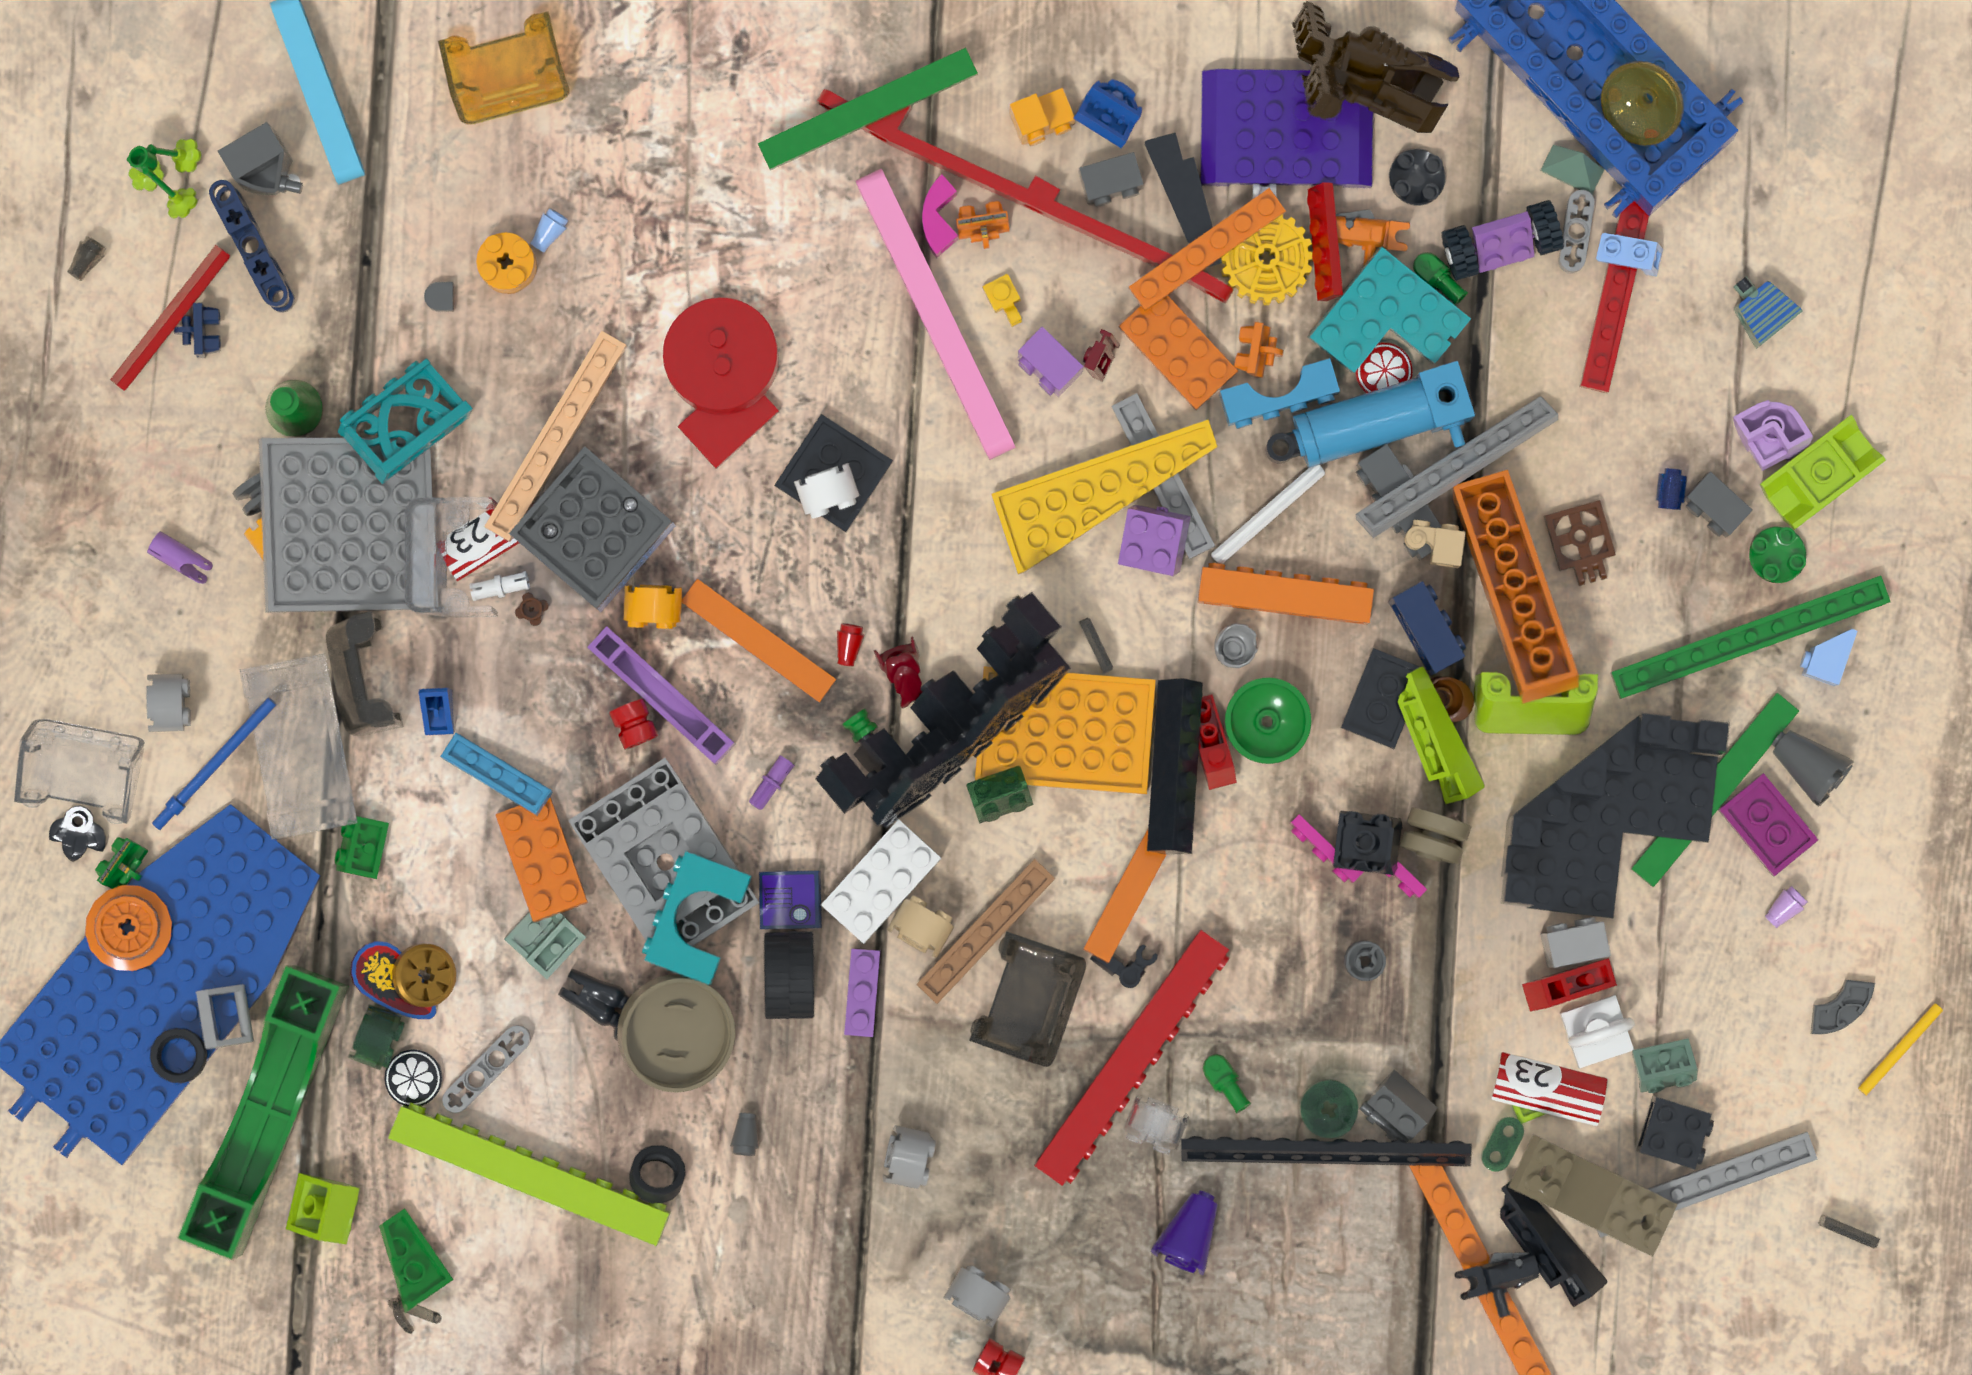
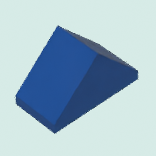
(437, 710)

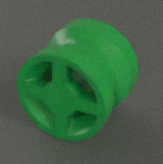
(859, 725)

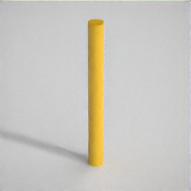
(1900, 1049)

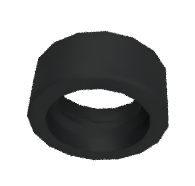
(162, 1040)
(662, 1154)

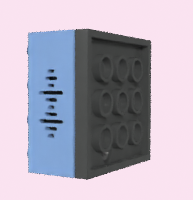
(592, 529)

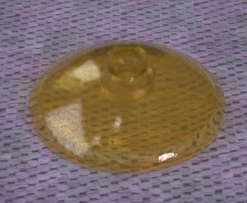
(1632, 113)

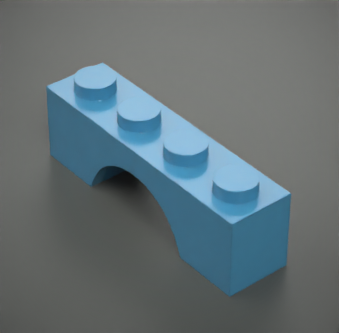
(1315, 384)

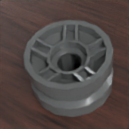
(1373, 969)

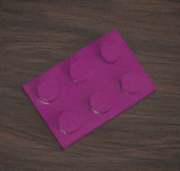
(1768, 824)

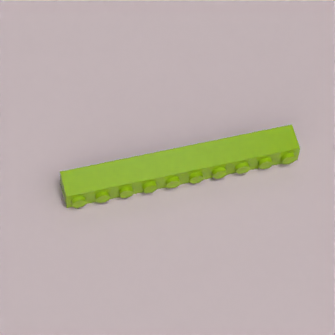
(529, 1174)

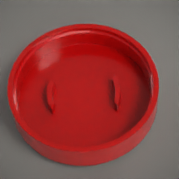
(720, 355)

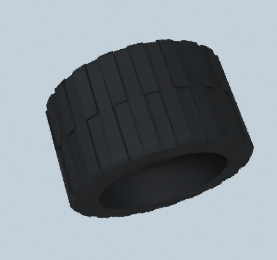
(789, 975)

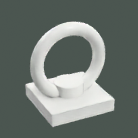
(1597, 1031)

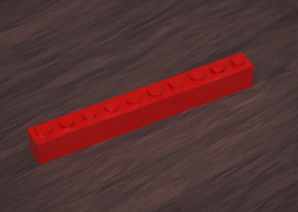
(1131, 1057)

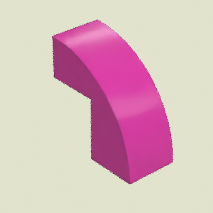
(936, 230)

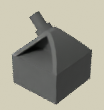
(260, 162)

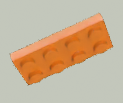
(1179, 350)
(542, 861)

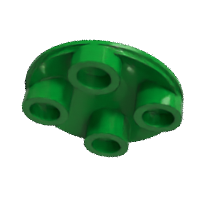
(1777, 554)

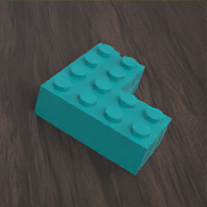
(1382, 299)

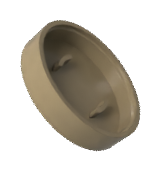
(676, 1033)

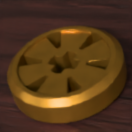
(410, 985)

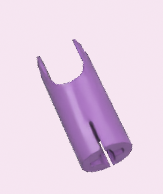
(179, 557)

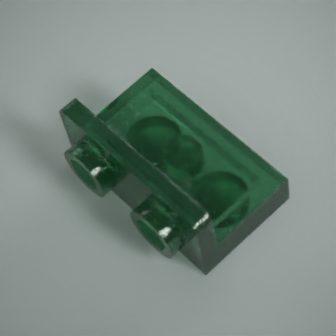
(999, 794)

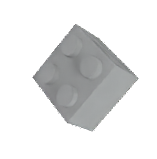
(1575, 944)

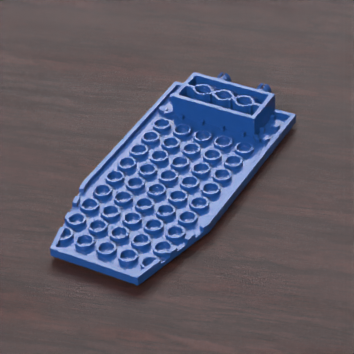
(93, 1026)

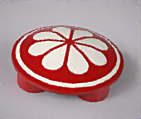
(1384, 367)

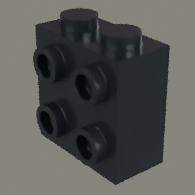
(1675, 1133)

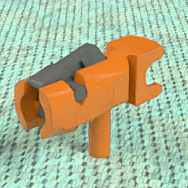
(1364, 230)

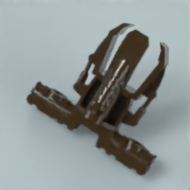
(1370, 72)

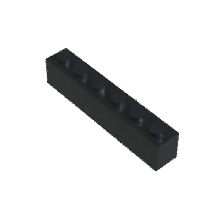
(1174, 766)

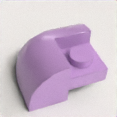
(1772, 432)

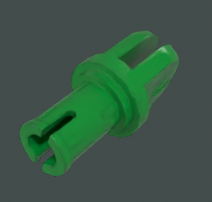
(1438, 276)
(1224, 1080)

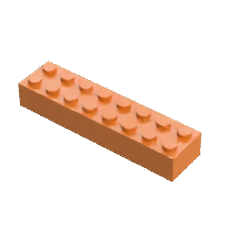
(1515, 586)

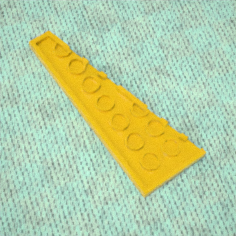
(1065, 504)

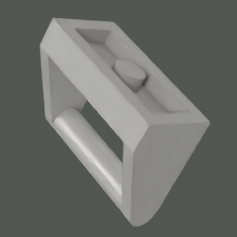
(208, 1016)

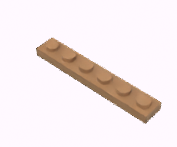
(985, 931)

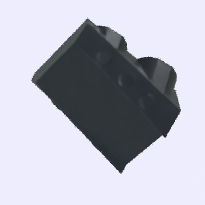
(1367, 842)

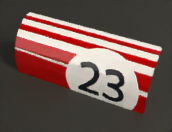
(474, 547)
(1550, 1089)

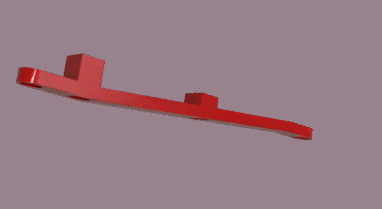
(1038, 197)

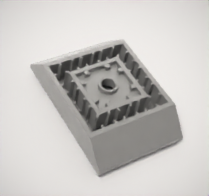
(634, 829)

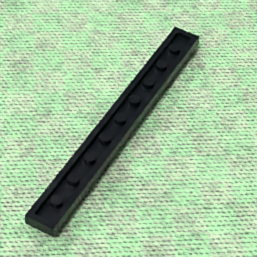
(1326, 1152)

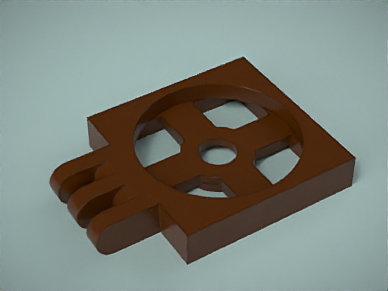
(1587, 562)

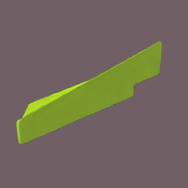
(1437, 739)

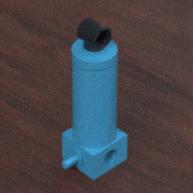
(1379, 418)

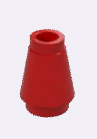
(849, 643)

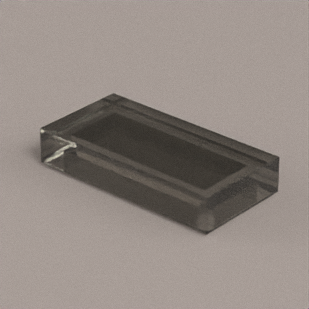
(1096, 645)
(1848, 1231)

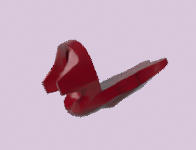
(902, 671)

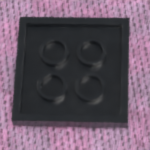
(829, 447)

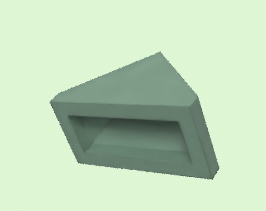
(1572, 168)

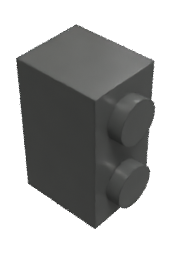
(1111, 179)
(1717, 505)

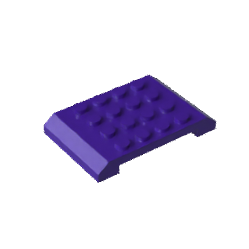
(1264, 135)

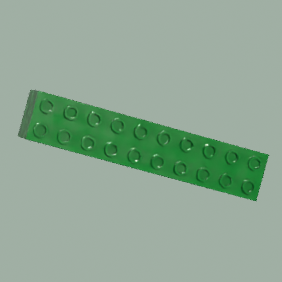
(253, 1146)

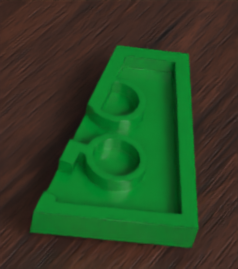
(412, 1260)

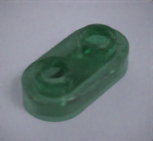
(1504, 1145)

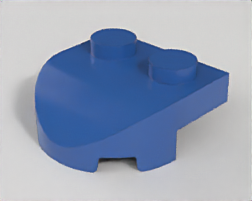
(1109, 111)

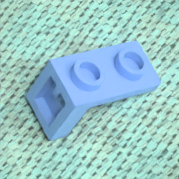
(1630, 253)

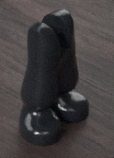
(596, 999)

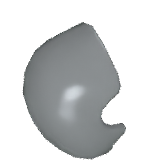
(1235, 645)

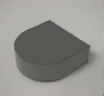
(440, 296)

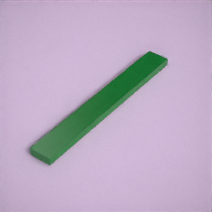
(867, 109)
(1729, 774)

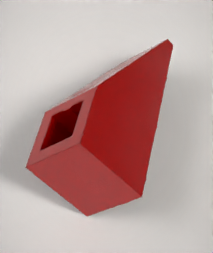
(1214, 748)

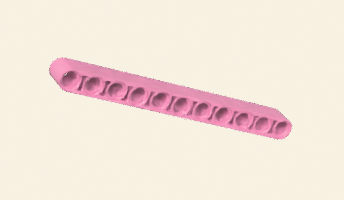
(935, 314)

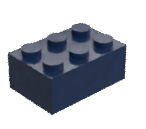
(1427, 627)

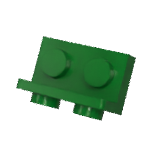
(362, 847)

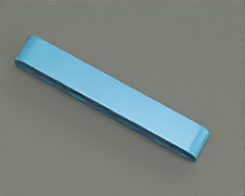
(317, 90)

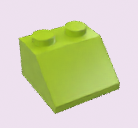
(322, 1209)

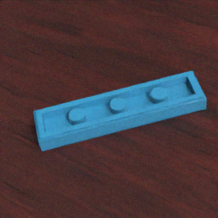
(496, 774)

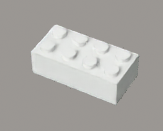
(881, 881)

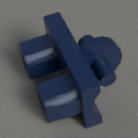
(203, 343)

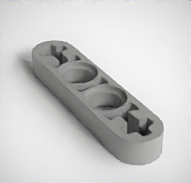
(483, 1065)

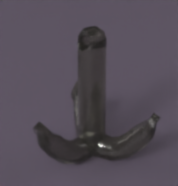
(418, 1311)

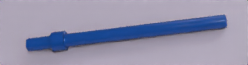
(176, 804)

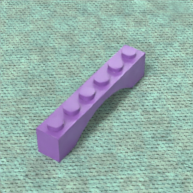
(661, 695)

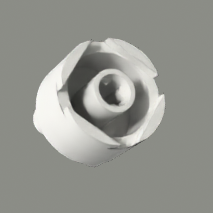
(827, 490)

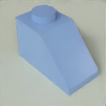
(1829, 658)

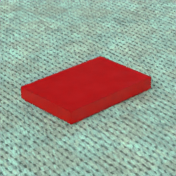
(723, 434)

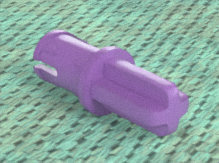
(771, 782)

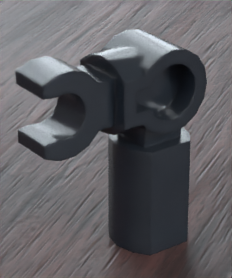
(1132, 973)

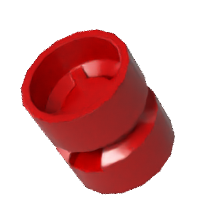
(633, 724)
(1009, 1361)

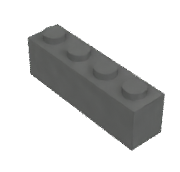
(1385, 474)

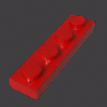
(1324, 241)

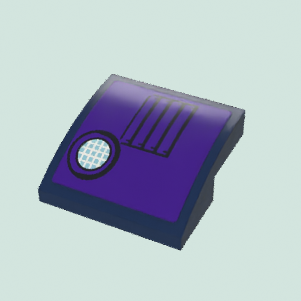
(790, 899)

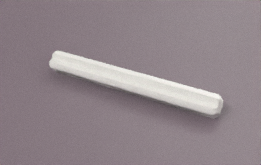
(1267, 514)

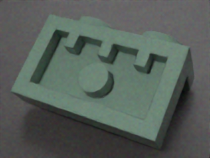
(1665, 1066)

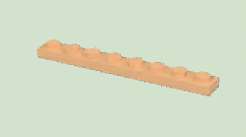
(556, 435)

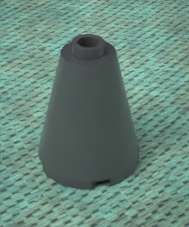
(1811, 765)

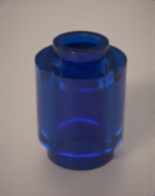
(1671, 489)

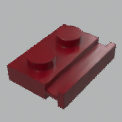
(1100, 356)

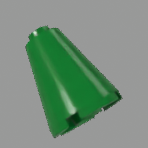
(294, 408)

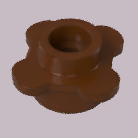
(539, 607)

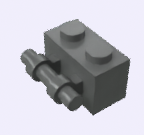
(1398, 1108)

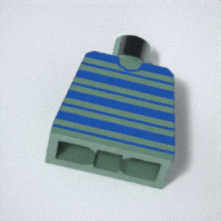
(1763, 310)

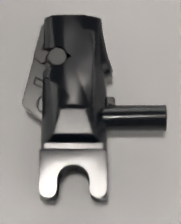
(1500, 1273)

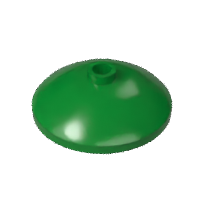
(1289, 720)

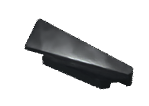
(1181, 185)
(1556, 1253)

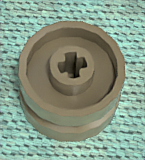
(1435, 835)

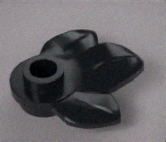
(77, 837)

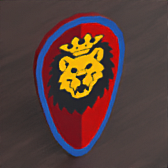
(372, 976)

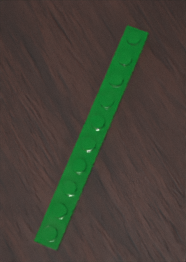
(1750, 637)

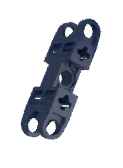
(229, 212)

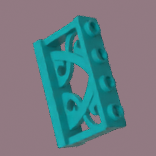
(399, 457)

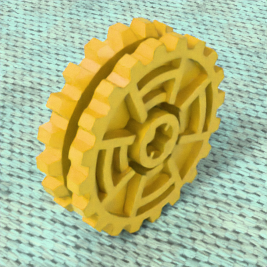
(1283, 272)

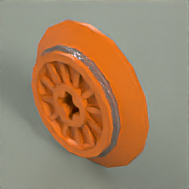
(139, 947)

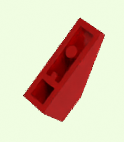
(1569, 985)

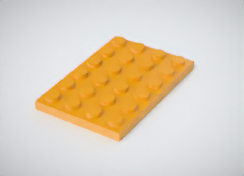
(1082, 736)

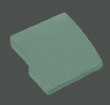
(545, 942)

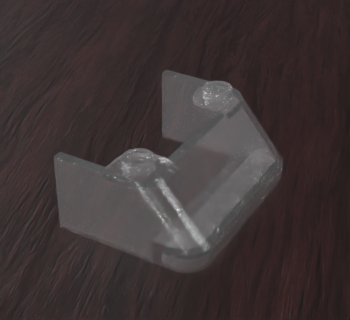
(426, 553)

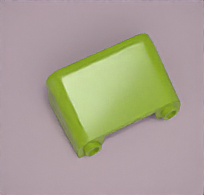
(1505, 714)

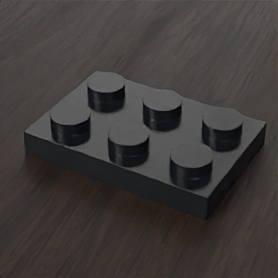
(1375, 705)

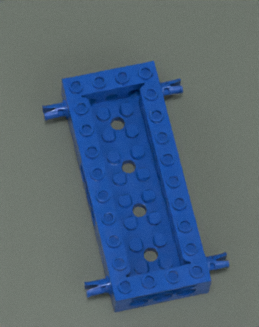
(1573, 88)

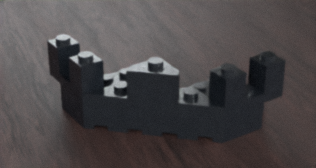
(957, 719)
(1639, 782)

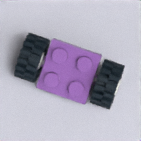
(1503, 241)

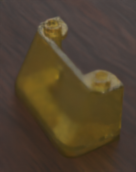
(505, 73)

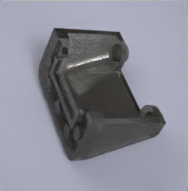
(358, 713)
(1031, 1001)

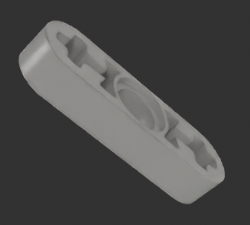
(1572, 209)

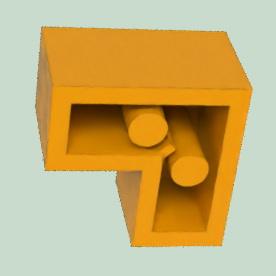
(1041, 116)

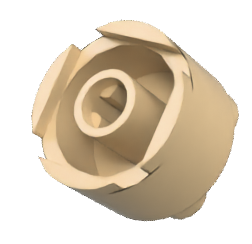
(921, 926)

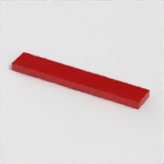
(170, 318)

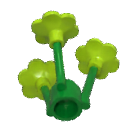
(147, 173)

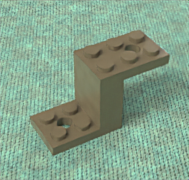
(1593, 1195)

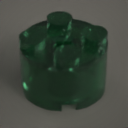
(375, 1038)
(1343, 1114)

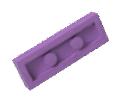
(862, 992)

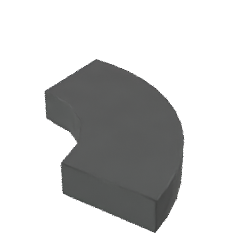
(1843, 1009)

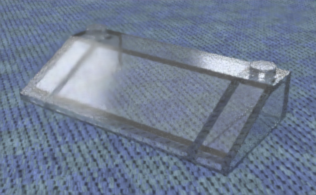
(300, 747)

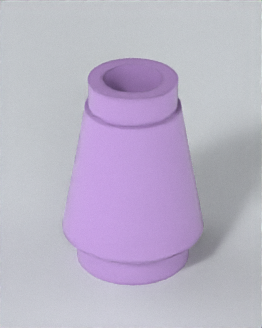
(1786, 906)

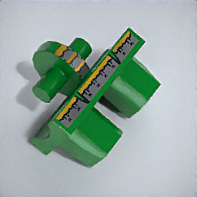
(122, 865)

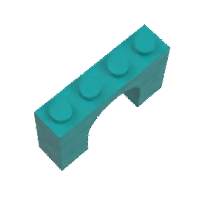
(667, 946)

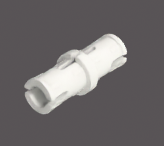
(499, 586)

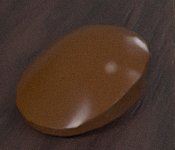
(1455, 697)

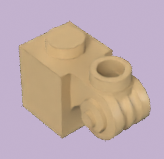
(1445, 542)

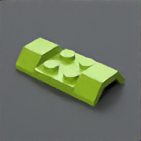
(1821, 473)

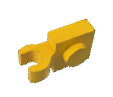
(1003, 296)

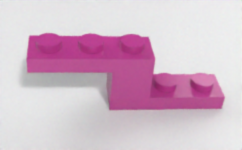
(1325, 851)

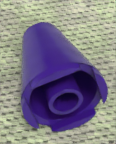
(1189, 1234)

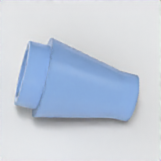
(549, 229)

